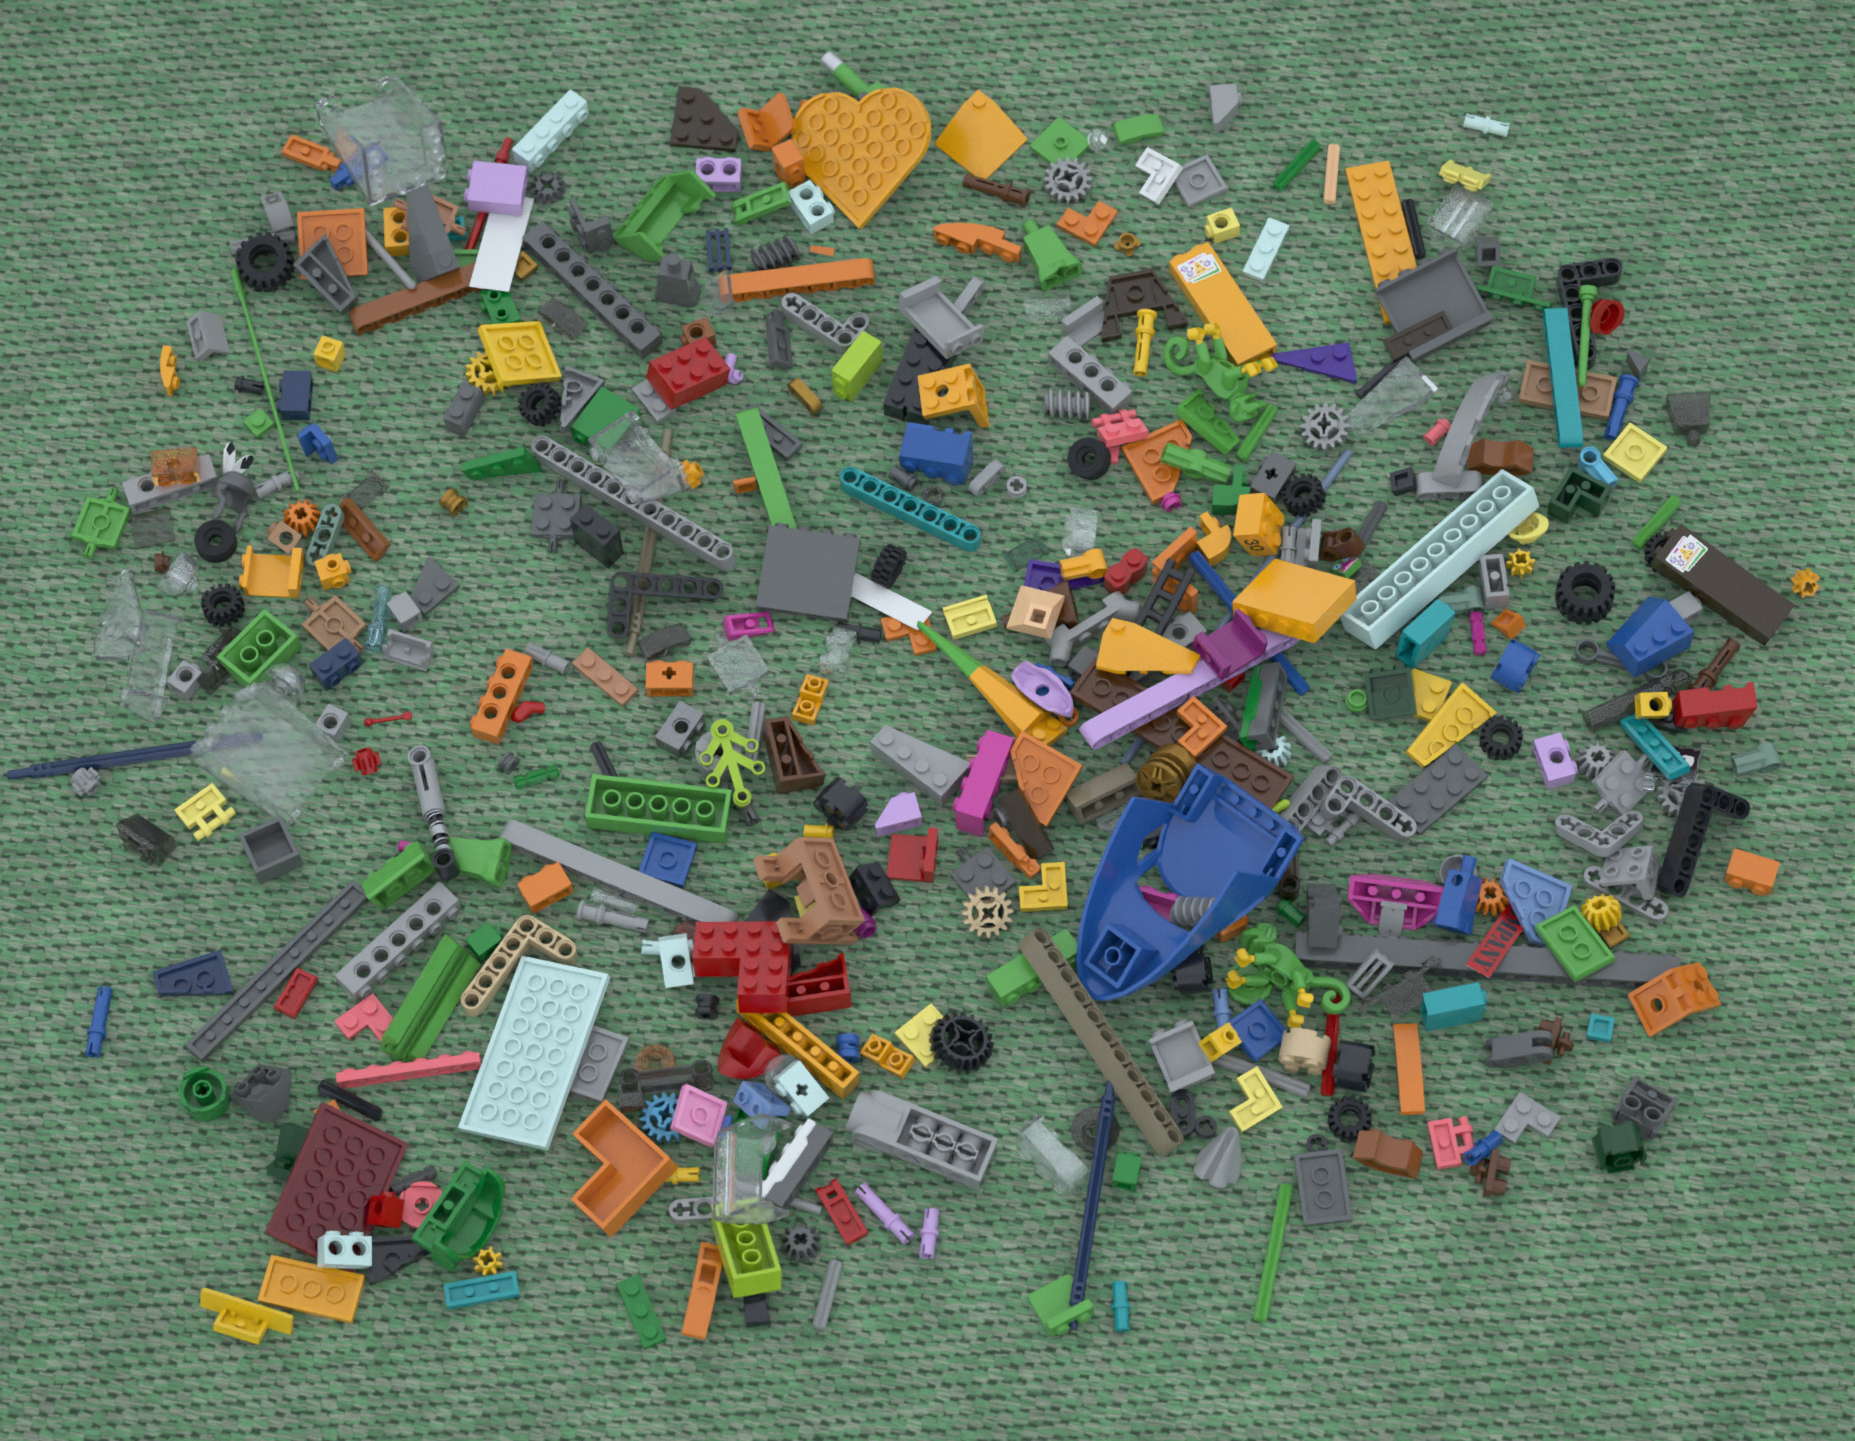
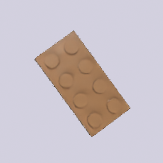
(1594, 397)

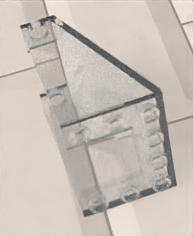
(387, 141)
(267, 751)

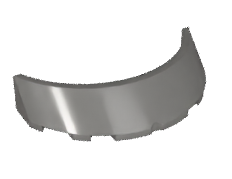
(1466, 425)

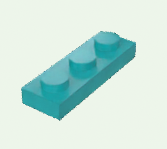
(481, 1290)

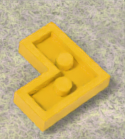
(1049, 895)

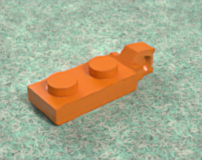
(310, 154)
(1013, 852)

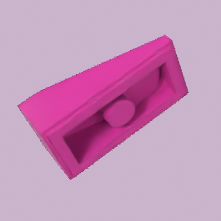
(741, 624)

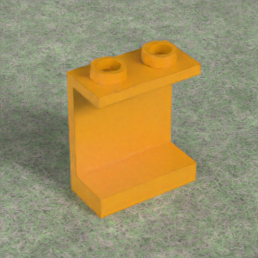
(272, 574)

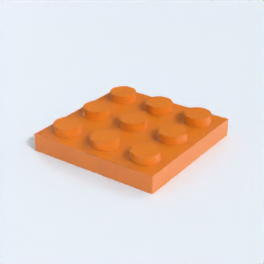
(345, 231)

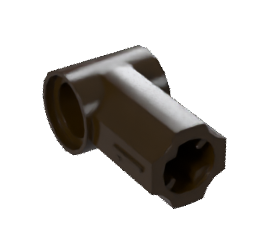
(1290, 878)

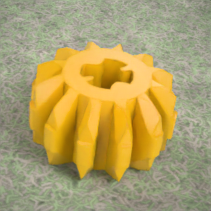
(1602, 912)

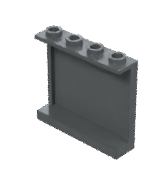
(1430, 289)
(808, 572)

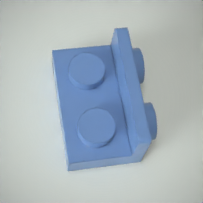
(757, 1099)

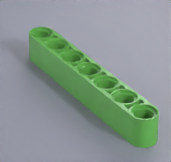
(765, 467)

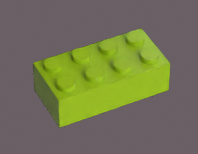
(747, 1257)

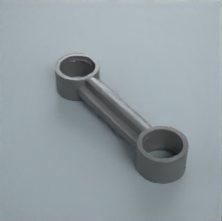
(1608, 658)

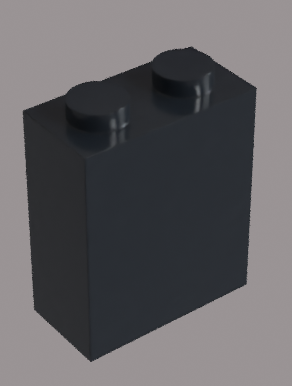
(596, 536)

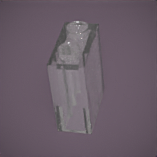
(1459, 218)

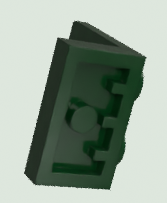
(288, 1147)

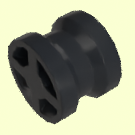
(706, 1006)

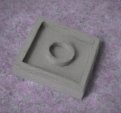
(1199, 182)

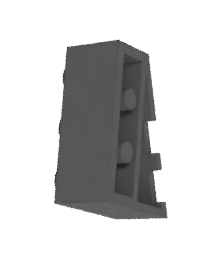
(1323, 915)

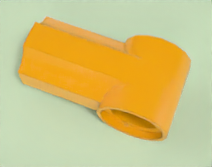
(1090, 564)

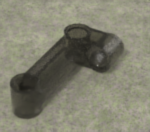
(636, 1083)

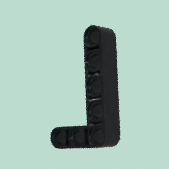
(1570, 288)
(654, 590)
(1690, 832)

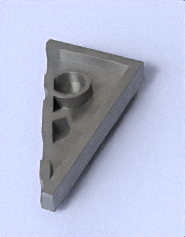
(577, 393)

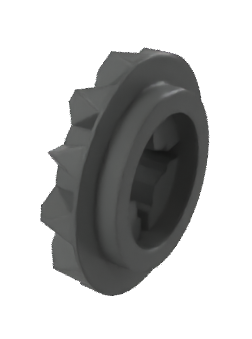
(548, 195)

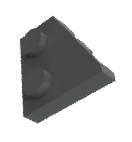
(432, 587)

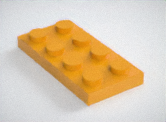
(311, 1289)

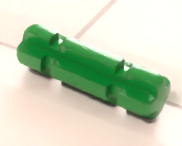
(536, 776)

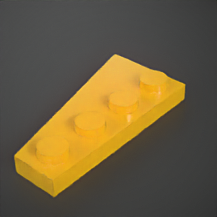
(1450, 724)

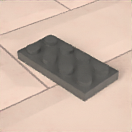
(1439, 788)

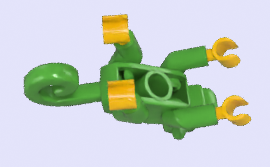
(1220, 375)
(1285, 970)

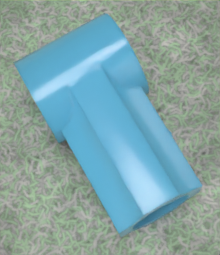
(1598, 468)

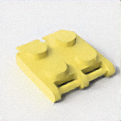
(1467, 176)

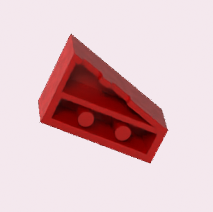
(1714, 708)

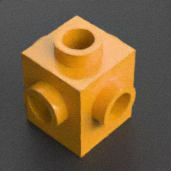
(333, 571)

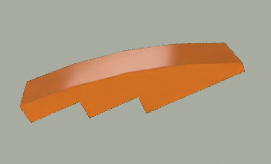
(1409, 1069)

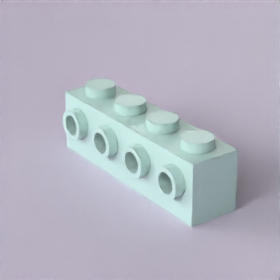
(550, 131)

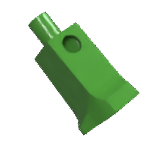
(1049, 256)
(482, 858)

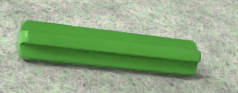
(1256, 432)
(1656, 522)

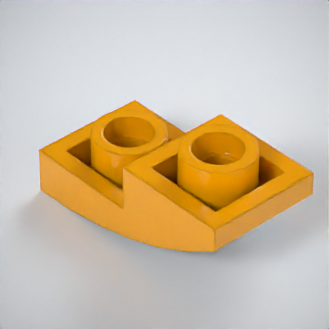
(168, 373)
(810, 699)
(887, 1056)

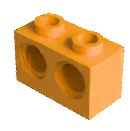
(393, 233)

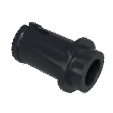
(248, 385)

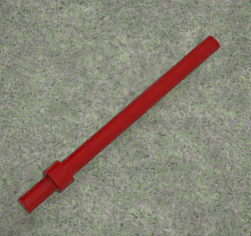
(501, 157)

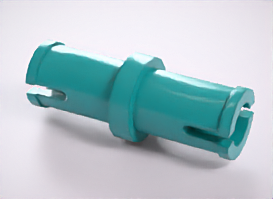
(1120, 1306)

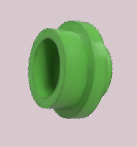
(1356, 700)

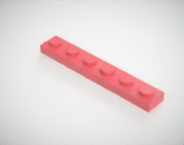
(403, 1071)

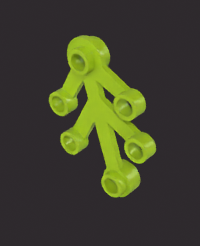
(731, 759)

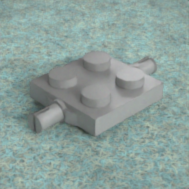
(1621, 783)

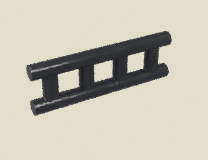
(1173, 599)

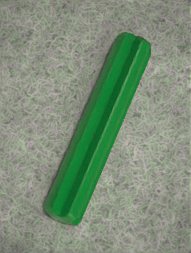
(1296, 165)

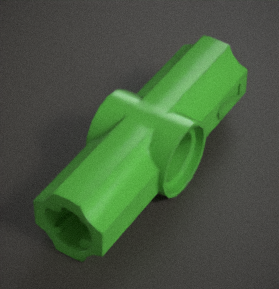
(1195, 463)

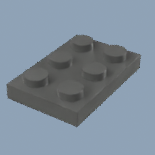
(1322, 1187)

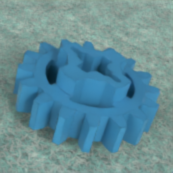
(656, 1111)

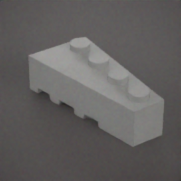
(922, 764)

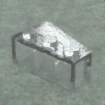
(1051, 1157)

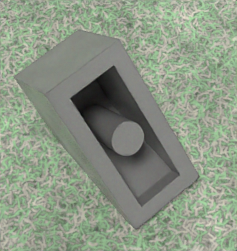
(1223, 104)
(277, 212)

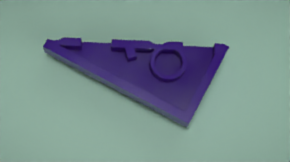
(1327, 360)
(1046, 575)

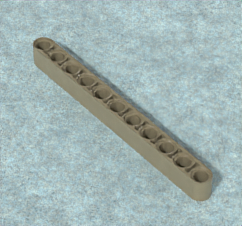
(1101, 1041)

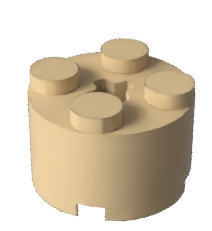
(1304, 1050)

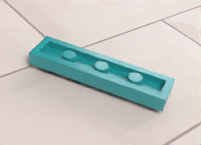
(1655, 747)

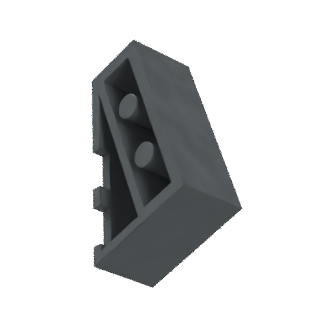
(325, 272)

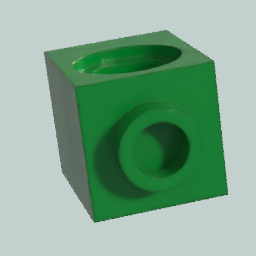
(484, 941)
(1127, 1171)

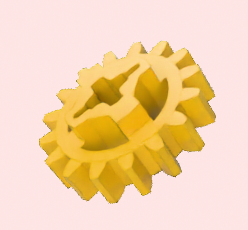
(486, 381)

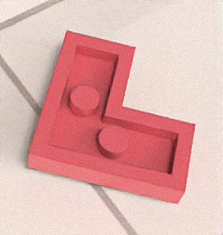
(365, 1014)

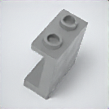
(1181, 1056)

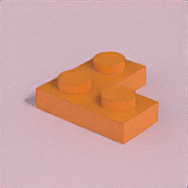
(1089, 228)
(895, 629)
(1204, 727)

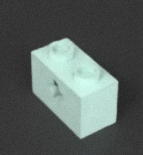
(812, 1094)

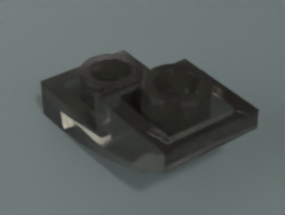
(563, 317)
(661, 641)

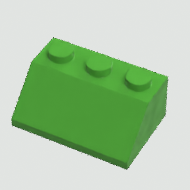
(259, 647)
(399, 875)

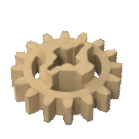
(992, 904)

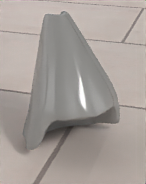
(1220, 1159)

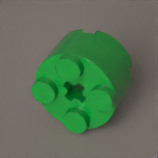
(207, 1106)

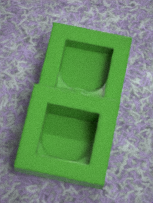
(1139, 127)

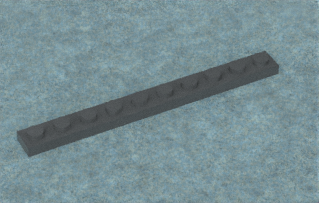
(277, 971)

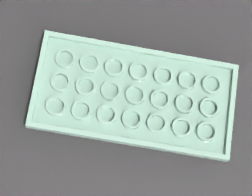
(534, 1053)

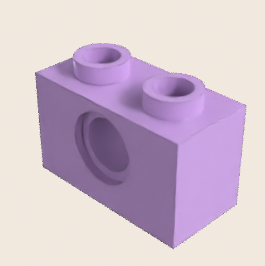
(1554, 773)

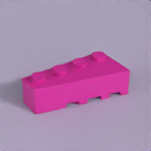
(982, 782)

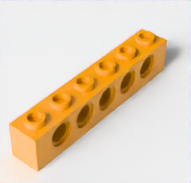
(811, 1051)

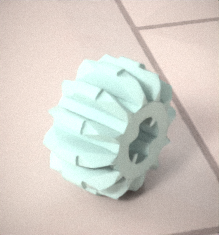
(1280, 754)

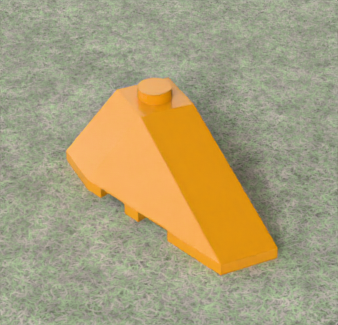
(1135, 648)

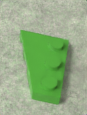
(1205, 422)

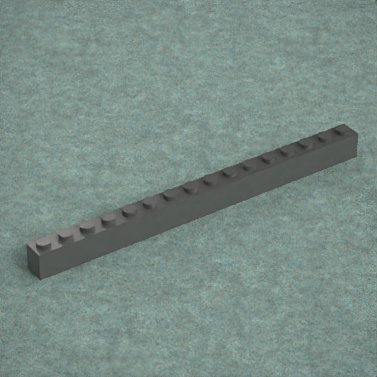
(1518, 964)

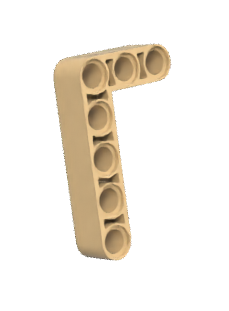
(511, 958)

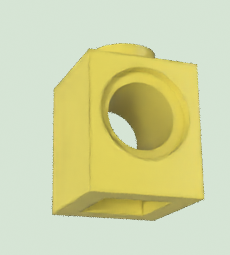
(1223, 218)

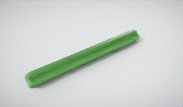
(1273, 1252)

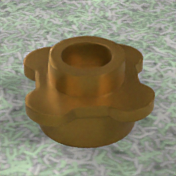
(1127, 238)

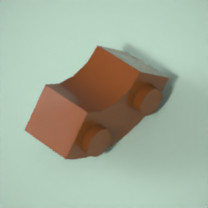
(1492, 456)
(1388, 1154)

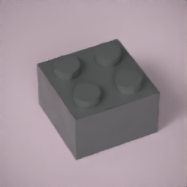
(270, 849)

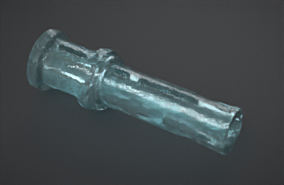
(377, 628)

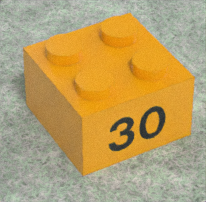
(1258, 524)

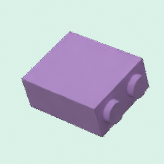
(496, 188)

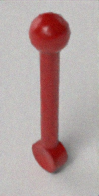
(407, 716)

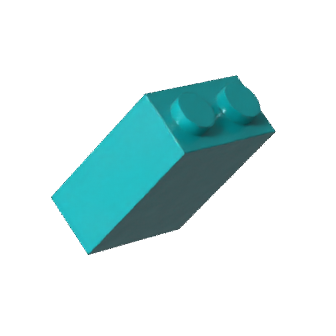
(1425, 634)
(1453, 1006)

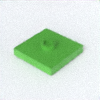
(1059, 141)

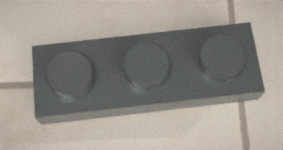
(779, 438)

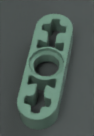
(320, 528)

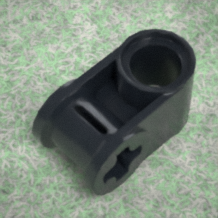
(756, 1310)

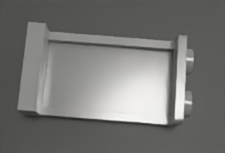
(938, 318)

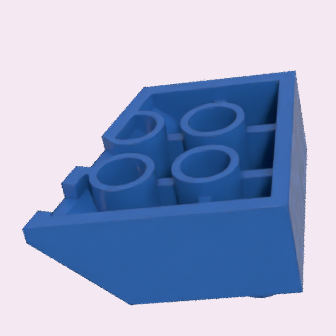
(937, 453)
(1650, 636)

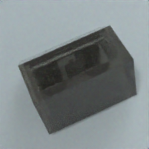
(146, 839)

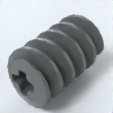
(774, 253)

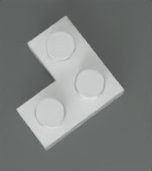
(1162, 174)

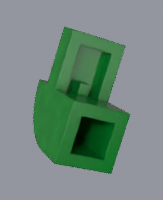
(1227, 496)

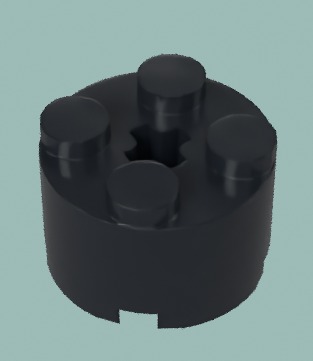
(841, 804)
(1194, 973)
(1354, 1066)

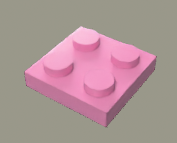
(698, 1115)

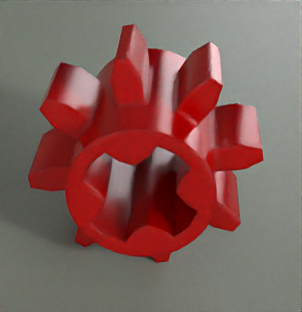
(366, 761)

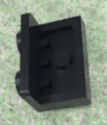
(873, 888)

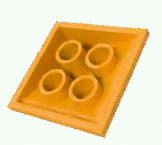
(980, 136)

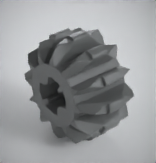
(801, 1251)

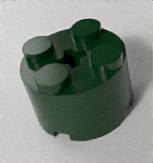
(1619, 1147)

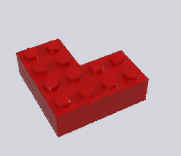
(753, 954)

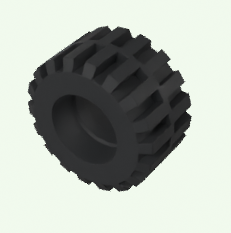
(260, 245)
(1580, 608)

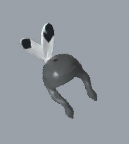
(234, 487)

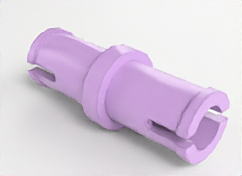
(929, 1233)

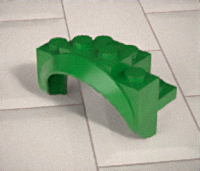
(460, 1219)

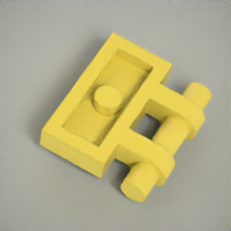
(200, 807)

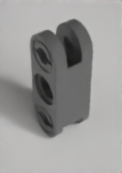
(1519, 1049)

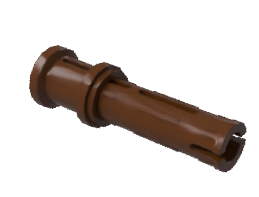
(1005, 192)
(1709, 675)

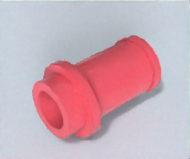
(1437, 432)

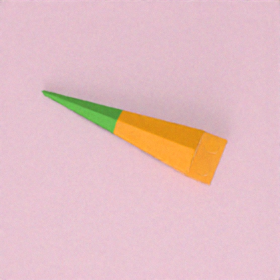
(1006, 699)

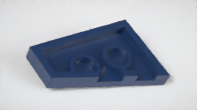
(195, 977)

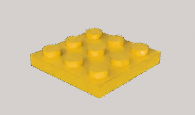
(519, 353)

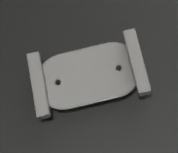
(1391, 919)

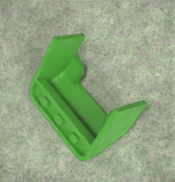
(660, 212)

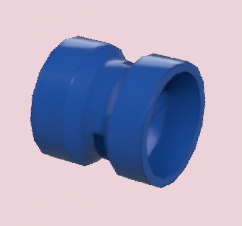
(847, 1047)

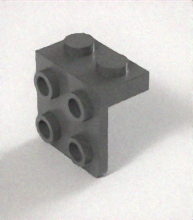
(593, 235)

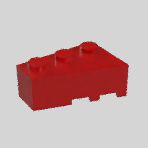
(820, 989)

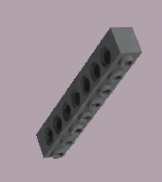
(642, 343)

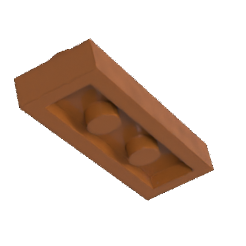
(363, 530)

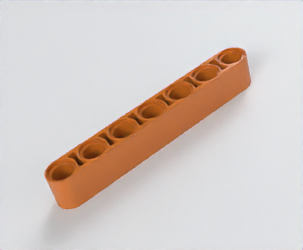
(803, 279)

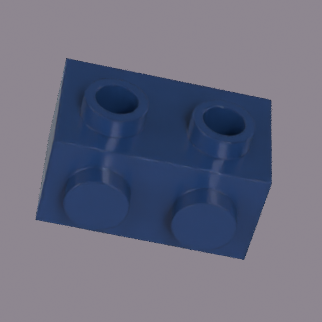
(336, 664)

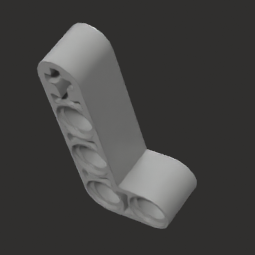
(823, 321)
(1372, 813)

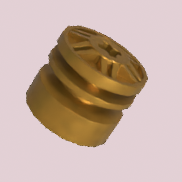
(1165, 773)

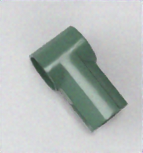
(1466, 601)
(1759, 759)

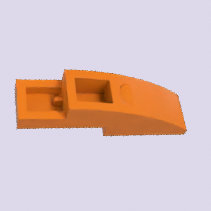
(970, 236)
(702, 1292)

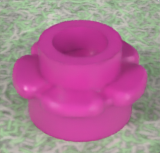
(1171, 499)

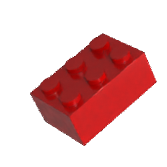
(688, 373)

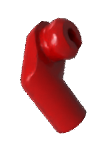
(525, 709)

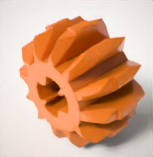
(297, 511)
(1491, 905)

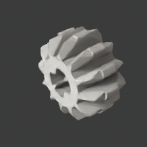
(1591, 754)

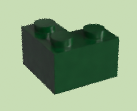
(1577, 491)

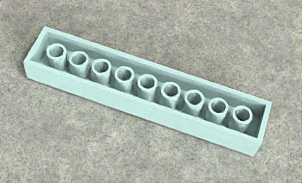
(1439, 558)

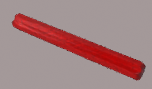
(1332, 1029)

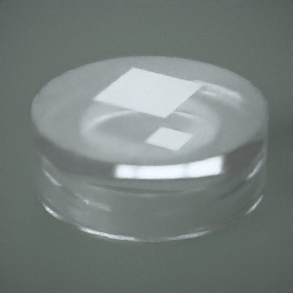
(1098, 140)

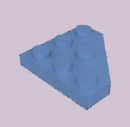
(1533, 896)

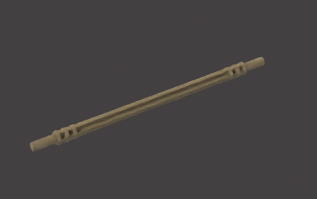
(645, 564)

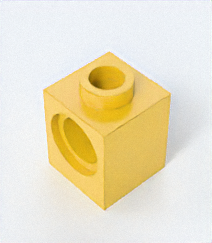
(329, 353)
(1643, 709)

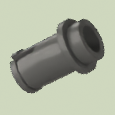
(903, 478)

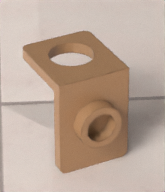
(275, 531)

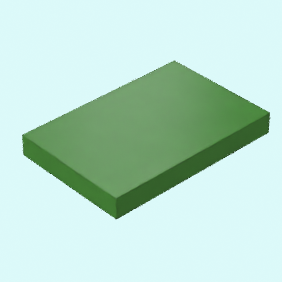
(1574, 943)

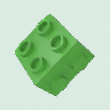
(1053, 1306)

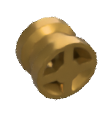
(453, 502)

